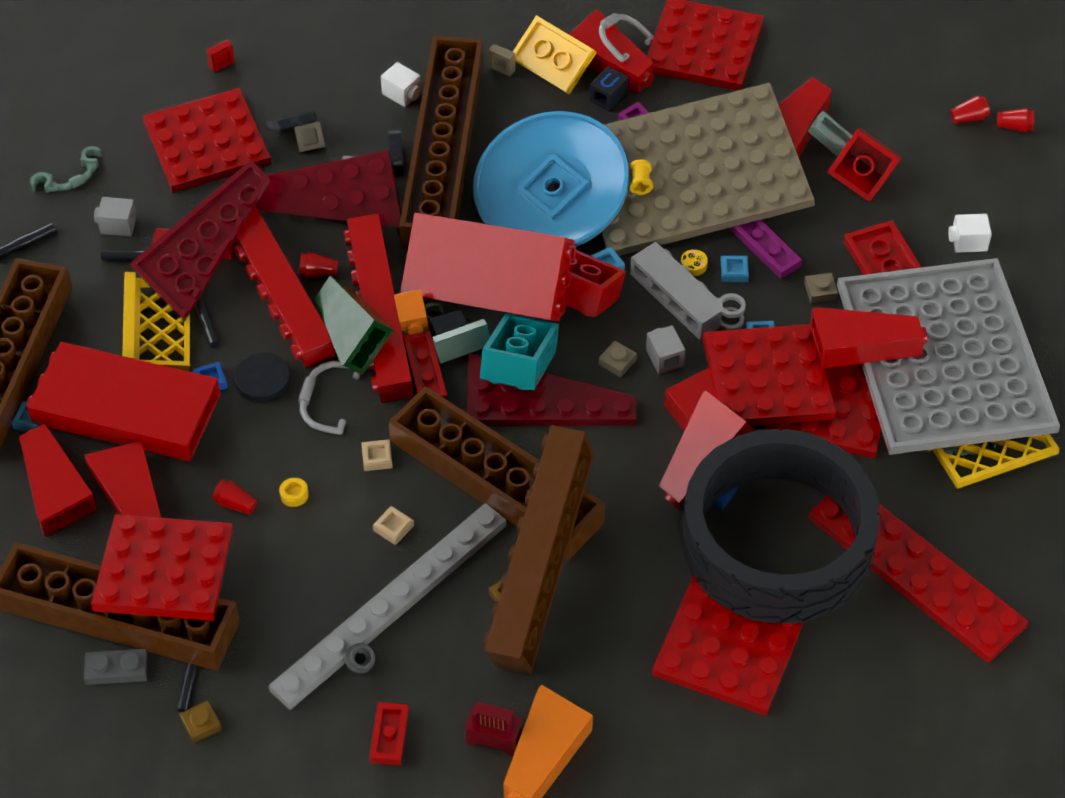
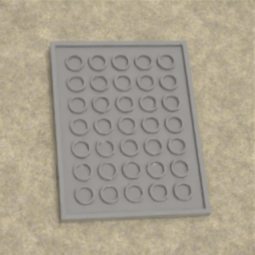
(974, 371)

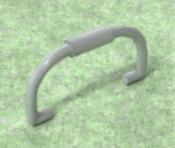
(613, 19)
(306, 393)

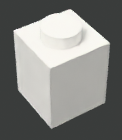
(401, 84)
(970, 233)

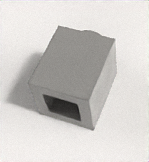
(116, 216)
(665, 349)

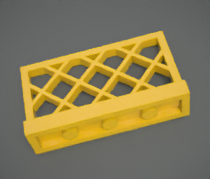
(132, 326)
(1008, 462)

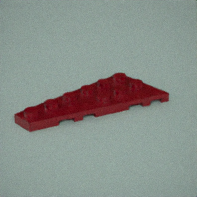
(337, 190)
(192, 250)
(553, 402)

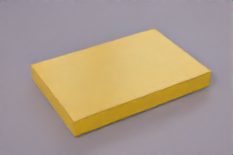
(553, 54)

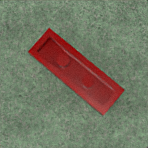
(424, 363)

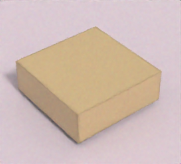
(376, 455)
(393, 525)

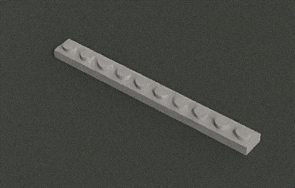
(387, 605)

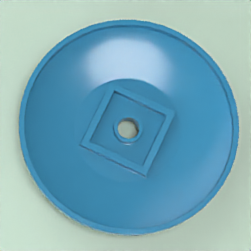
(548, 150)

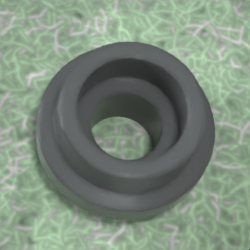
(367, 653)

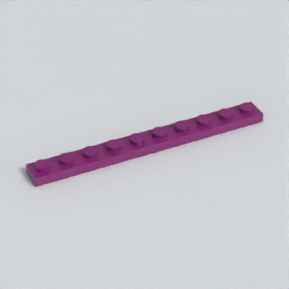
(755, 234)

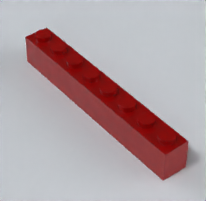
(376, 289)
(283, 292)

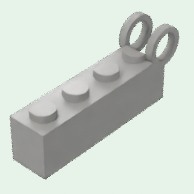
(682, 293)

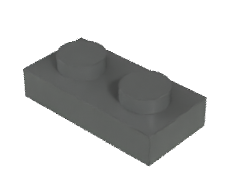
(115, 666)

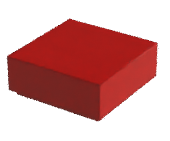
(220, 55)

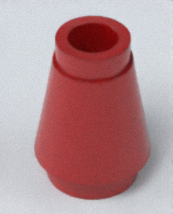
(971, 110)
(1017, 120)
(315, 265)
(234, 497)

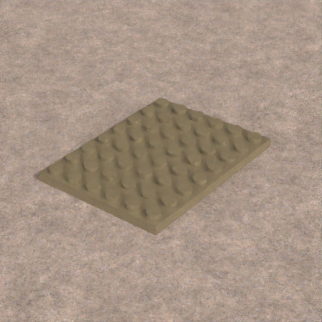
(711, 169)

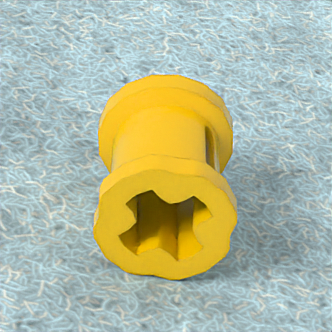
(640, 174)

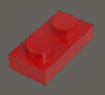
(389, 733)

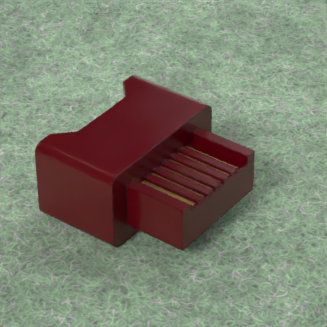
(493, 728)

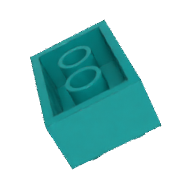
(519, 351)

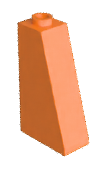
(546, 744)

